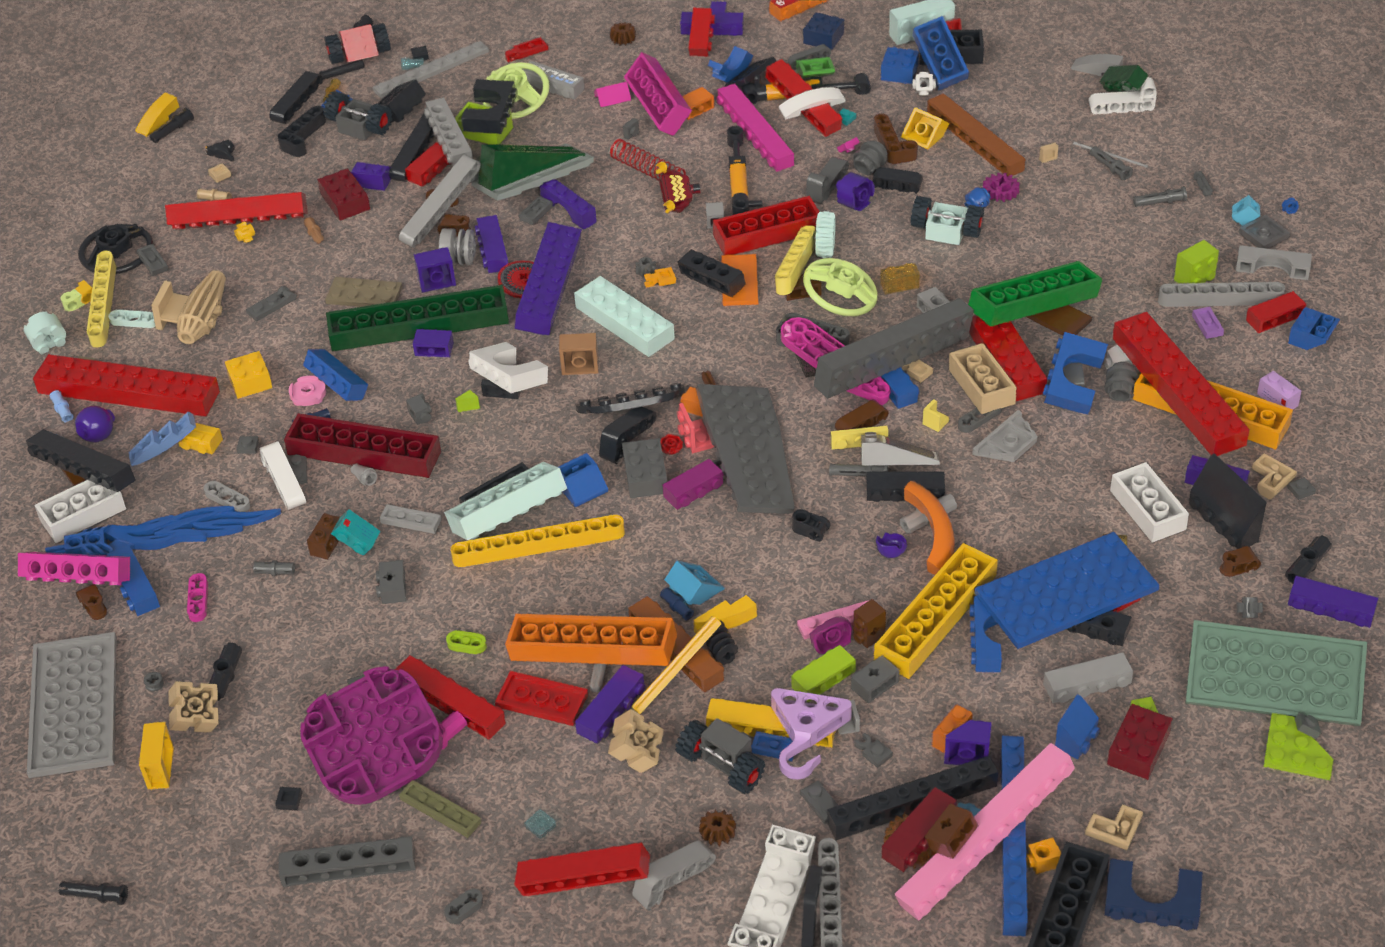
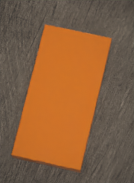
(749, 293)

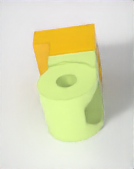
(77, 297)

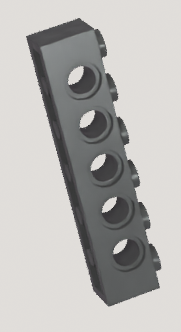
(330, 862)

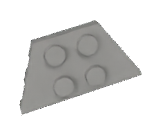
(1007, 440)

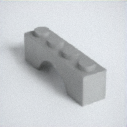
(1295, 264)

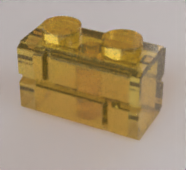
(899, 278)

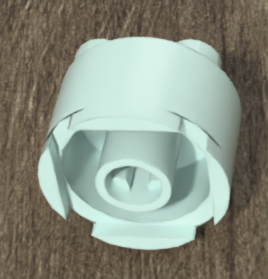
(45, 332)

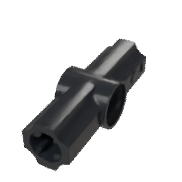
(1309, 558)
(225, 667)

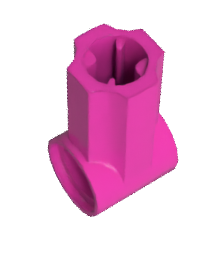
(451, 726)

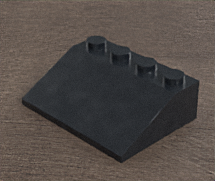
(1228, 503)

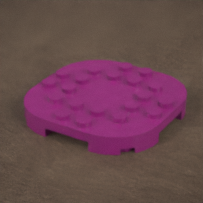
(371, 736)

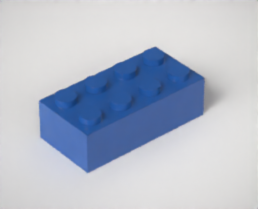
(940, 53)

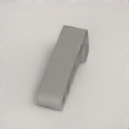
(671, 871)

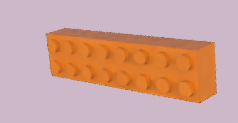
(591, 639)

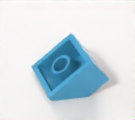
(692, 582)

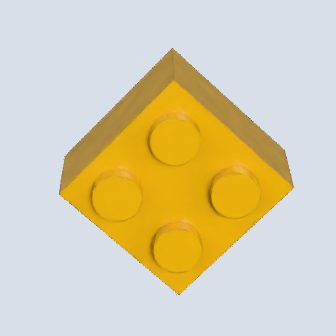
(248, 374)

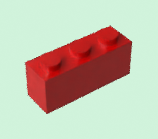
(701, 32)
(427, 166)
(1275, 312)

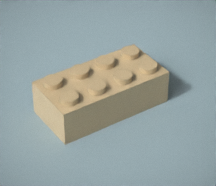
(982, 378)

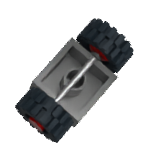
(357, 117)
(723, 749)

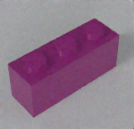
(693, 484)

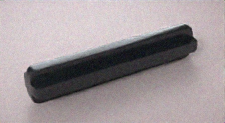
(342, 69)

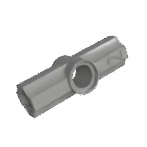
(917, 520)

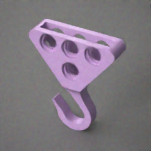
(806, 724)

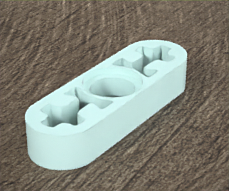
(123, 318)

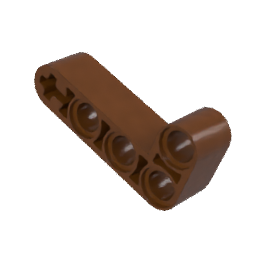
(897, 151)

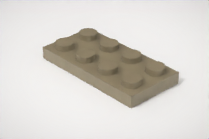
(362, 292)

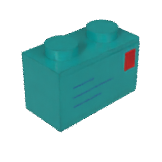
(355, 532)

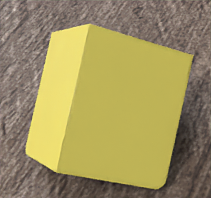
(933, 418)

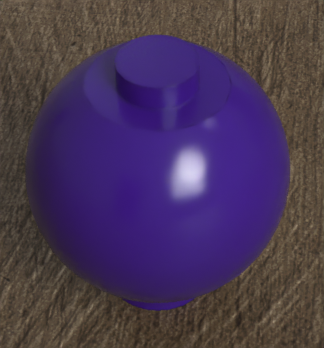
(94, 423)

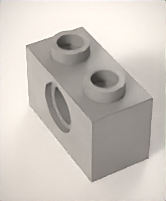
(930, 299)

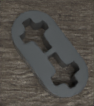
(463, 906)

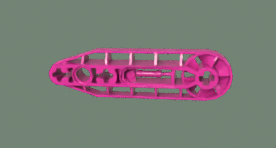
(816, 343)

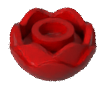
(671, 444)

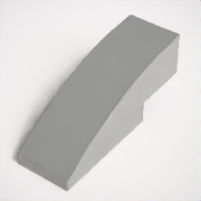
(1097, 63)

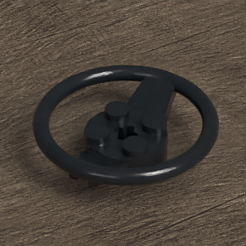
(116, 240)

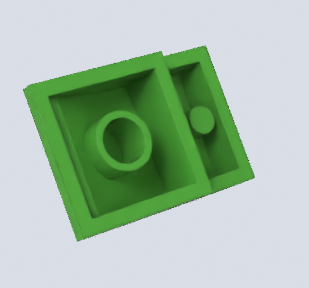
(815, 67)

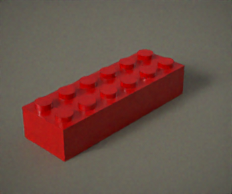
(764, 225)
(1012, 356)

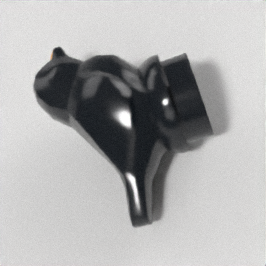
(221, 150)

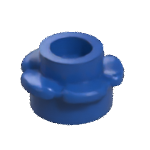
(1293, 207)

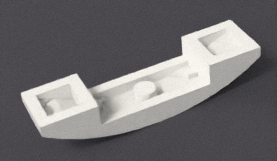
(809, 99)

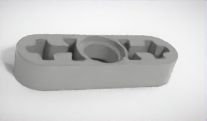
(222, 490)

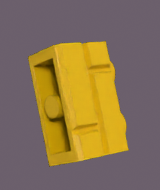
(202, 439)

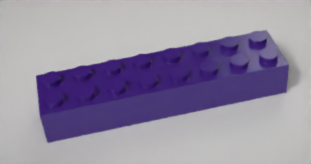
(548, 279)

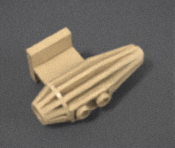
(192, 313)

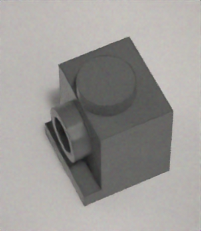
(419, 409)

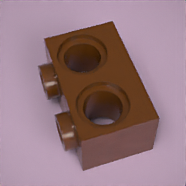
(321, 541)

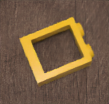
(156, 755)

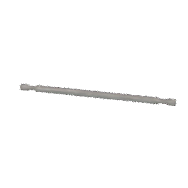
(1113, 155)

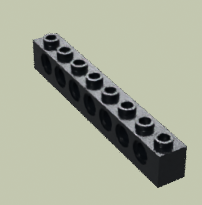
(893, 802)

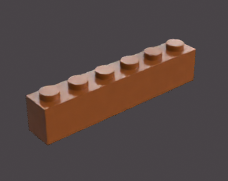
(701, 667)

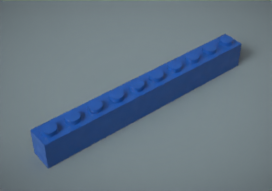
(1013, 848)

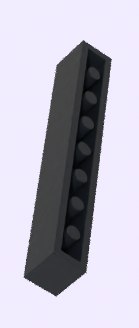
(80, 460)

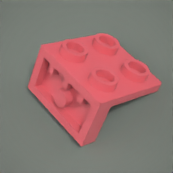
(694, 432)

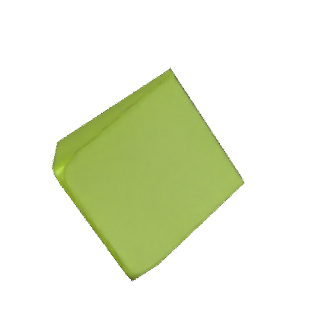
(467, 401)

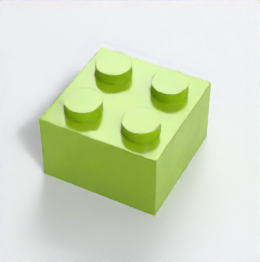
(1196, 263)

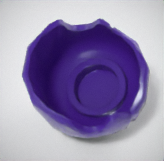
(891, 545)

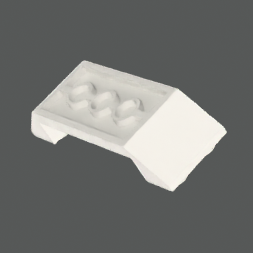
(775, 890)

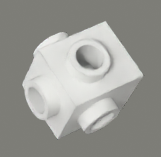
(926, 78)

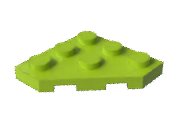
(1295, 751)

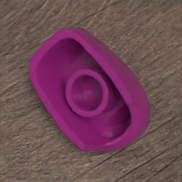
(831, 634)

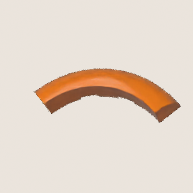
(939, 521)

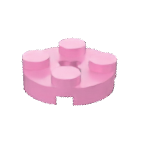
(301, 397)

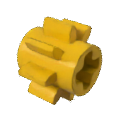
(244, 232)

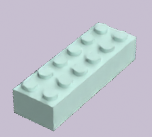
(624, 316)
(506, 501)

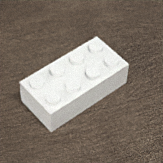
(1149, 502)
(78, 509)

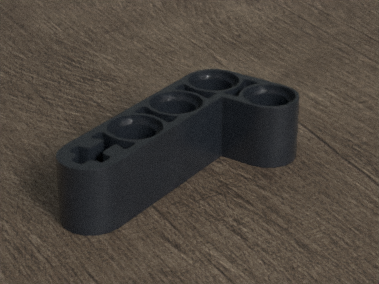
(293, 137)
(624, 430)

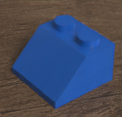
(1077, 728)

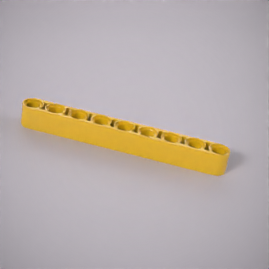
(537, 540)

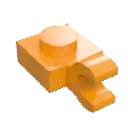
(661, 276)

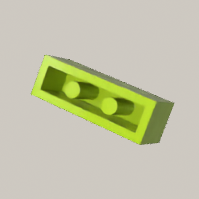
(824, 672)

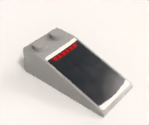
(888, 451)

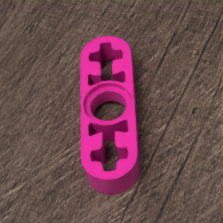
(194, 591)

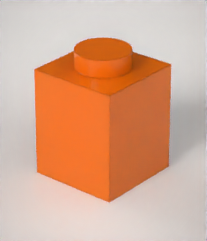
(691, 402)

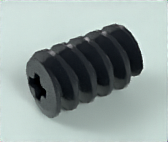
(722, 645)

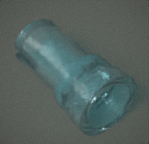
(411, 63)

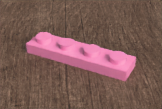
(808, 624)

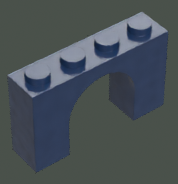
(1124, 903)

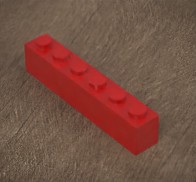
(791, 84)
(451, 697)
(582, 869)

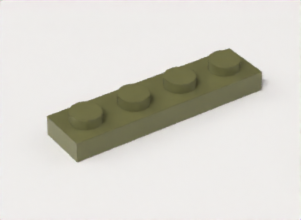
(440, 808)

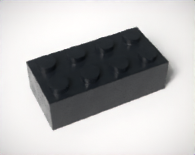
(969, 44)

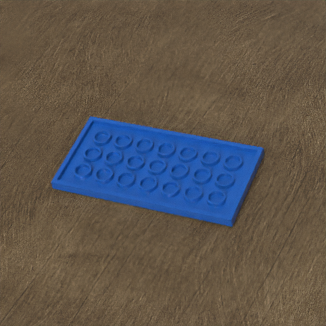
(1066, 589)

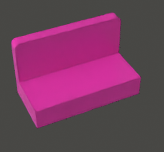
(613, 94)

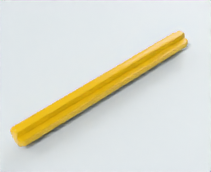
(676, 665)

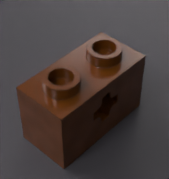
(869, 623)
(951, 831)

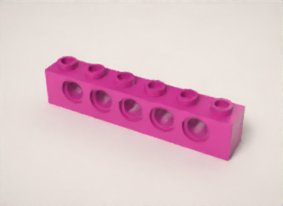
(60, 566)

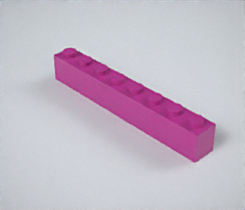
(755, 127)

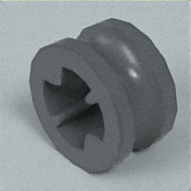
(157, 685)

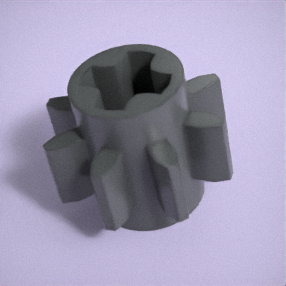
(645, 266)
(1250, 607)

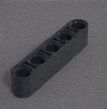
(295, 97)

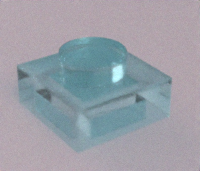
(540, 824)

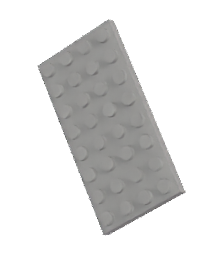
(72, 705)

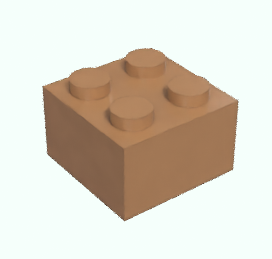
(578, 353)

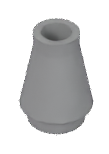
(364, 474)

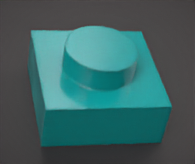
(847, 116)

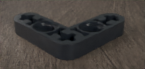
(810, 905)

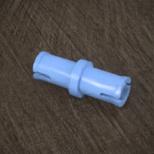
(61, 406)

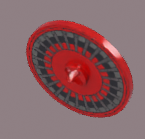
(514, 277)

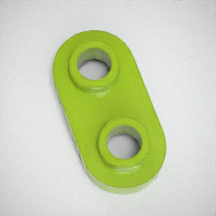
(467, 642)

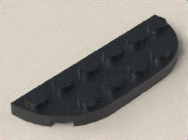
(623, 401)

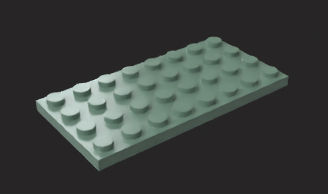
(1276, 672)

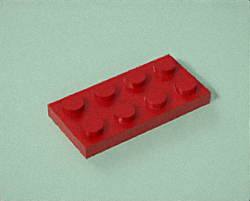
(541, 698)

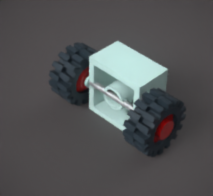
(945, 221)

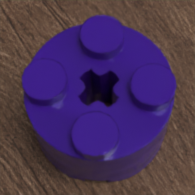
(855, 191)

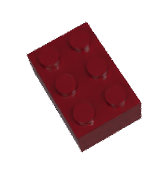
(343, 194)
(1139, 741)

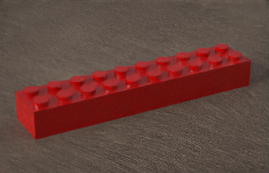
(1180, 384)
(127, 385)

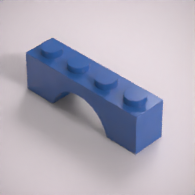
(987, 652)

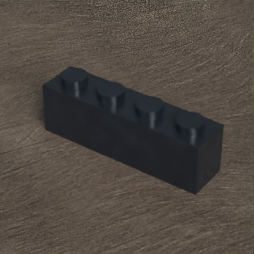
(891, 485)

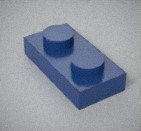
(770, 745)

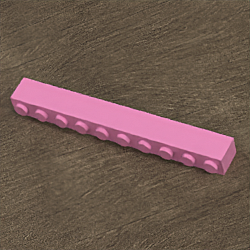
(994, 823)

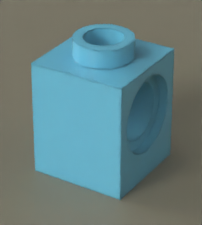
(1245, 210)

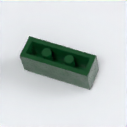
(1123, 78)

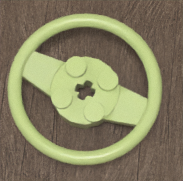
(526, 92)
(843, 279)

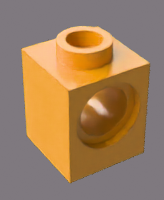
(1043, 855)

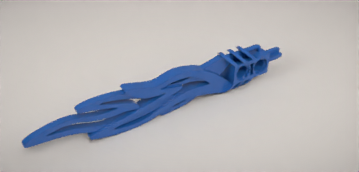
(163, 531)

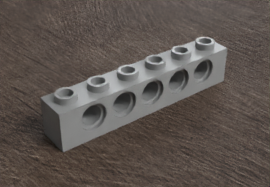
(446, 130)

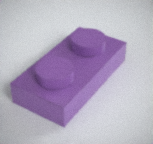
(1207, 322)

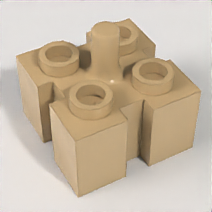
(193, 707)
(636, 741)

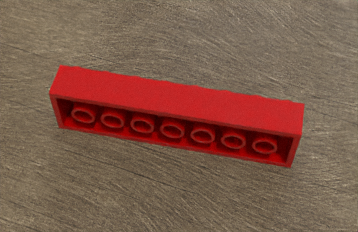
(236, 209)

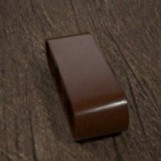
(863, 417)

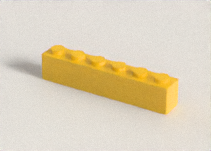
(752, 718)

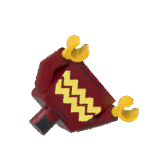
(675, 189)

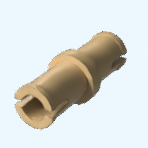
(213, 194)

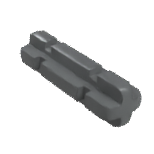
(1203, 183)

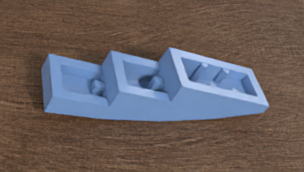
(158, 442)

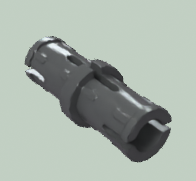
(274, 568)

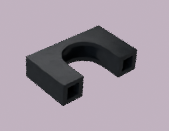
(495, 118)

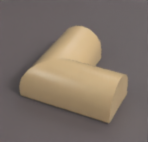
(1275, 475)
(1115, 832)

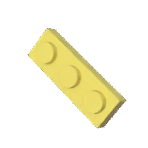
(852, 437)

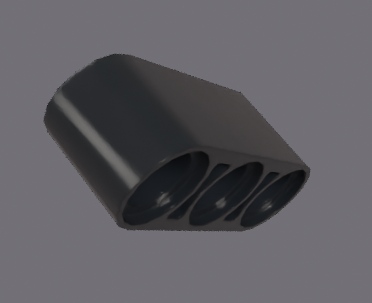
(897, 179)

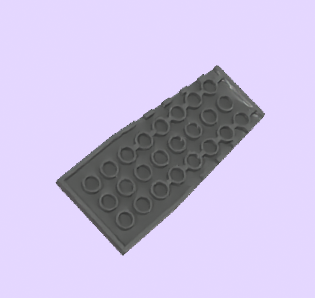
(749, 446)

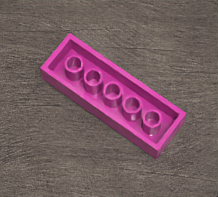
(657, 94)

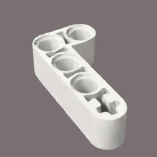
(1125, 101)
(282, 475)

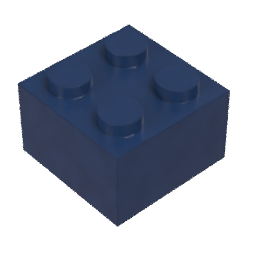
(823, 30)

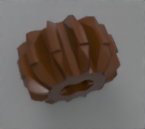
(622, 33)
(717, 827)

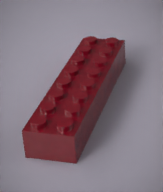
(363, 445)

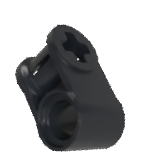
(808, 524)

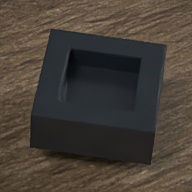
(420, 52)
(288, 798)

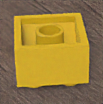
(924, 128)

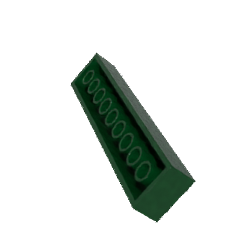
(402, 318)

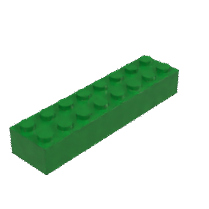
(1034, 293)

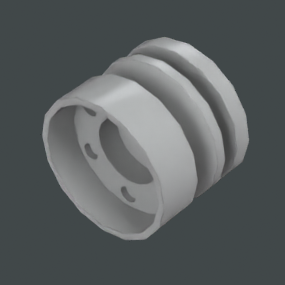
(460, 247)

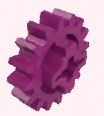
(1001, 187)

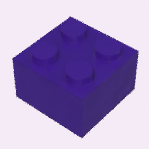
(434, 269)

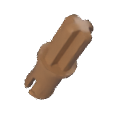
(313, 230)

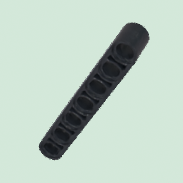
(412, 149)

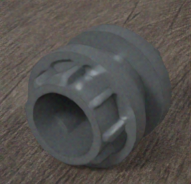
(870, 157)
(1121, 381)

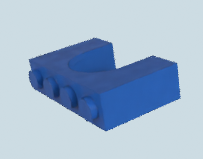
(1060, 390)

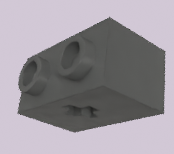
(392, 582)
(874, 679)

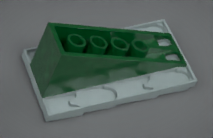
(515, 168)

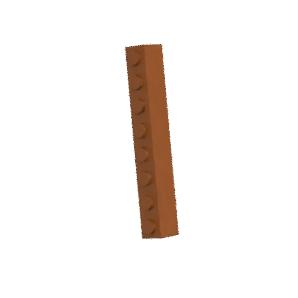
(977, 135)

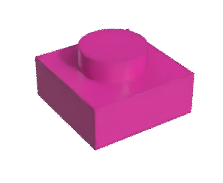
(848, 146)

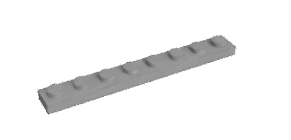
(433, 68)

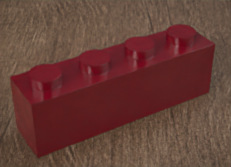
(909, 838)

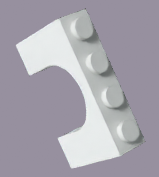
(499, 366)

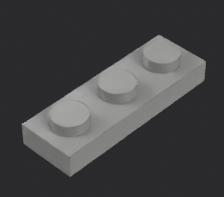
(410, 519)

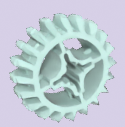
(825, 234)

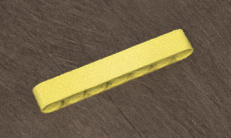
(795, 260)
(101, 299)

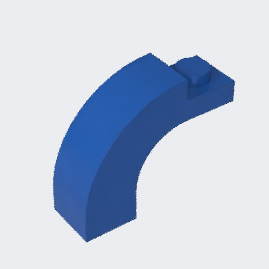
(736, 63)

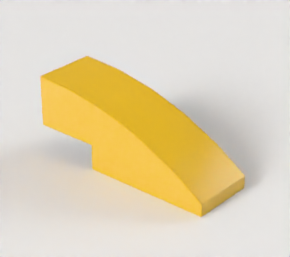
(157, 114)
(732, 615)

